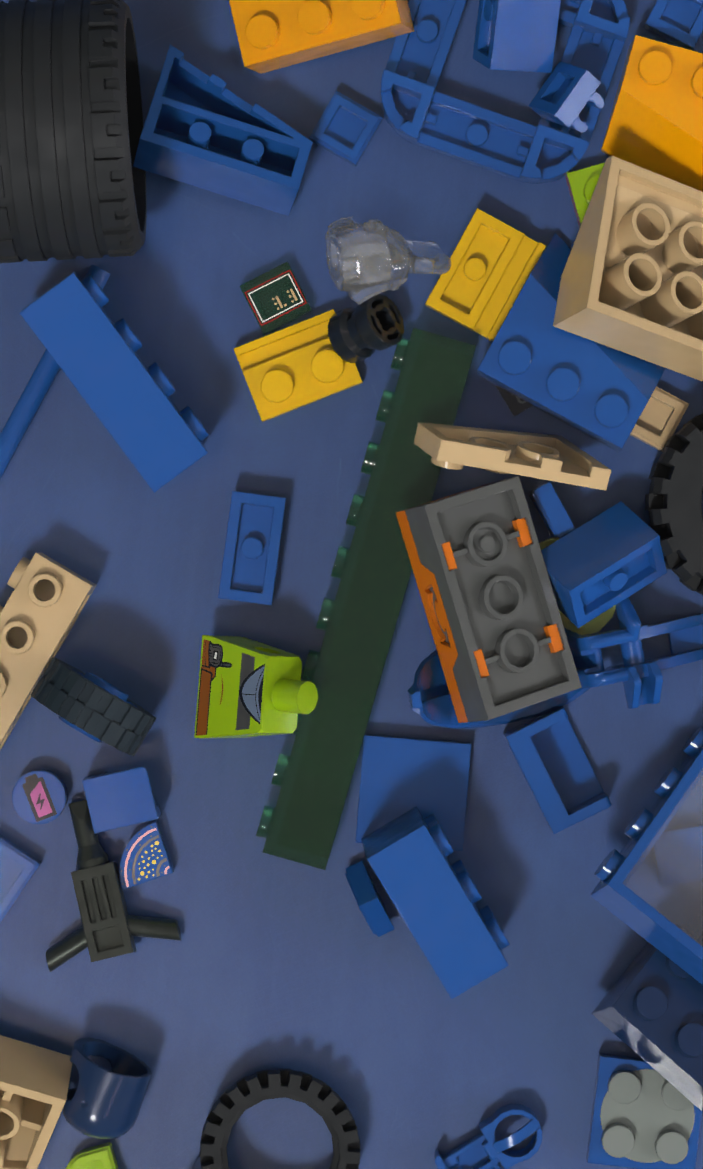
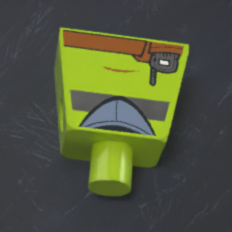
(249, 689)

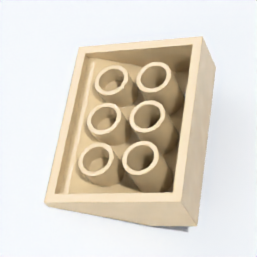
(638, 269)

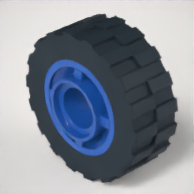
(93, 706)

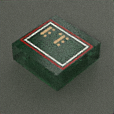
(275, 298)

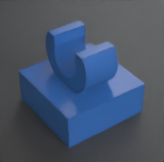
(566, 95)

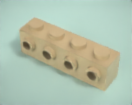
(33, 629)

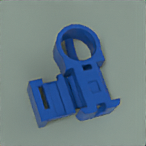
(486, 1152)

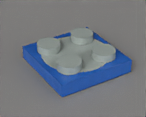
(640, 1118)

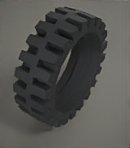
(272, 1085)

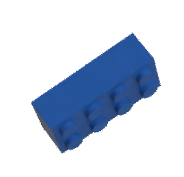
(114, 380)

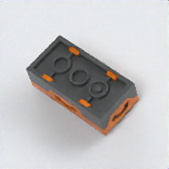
(488, 600)

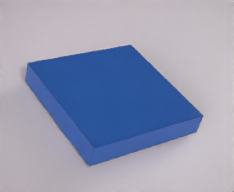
(409, 774)

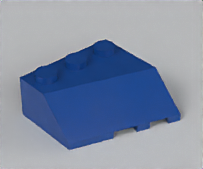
(563, 372)

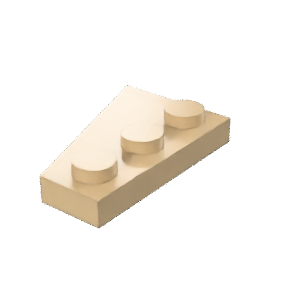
(511, 453)

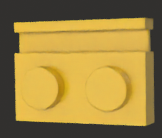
(485, 275)
(294, 367)

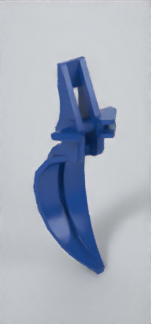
(640, 677)

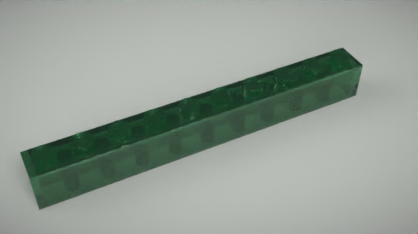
(366, 604)

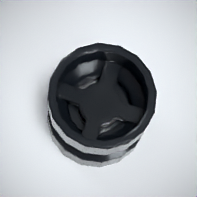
(367, 328)

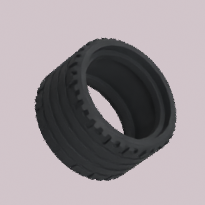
(69, 131)

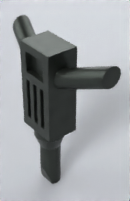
(101, 903)

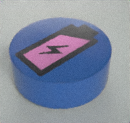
(39, 796)

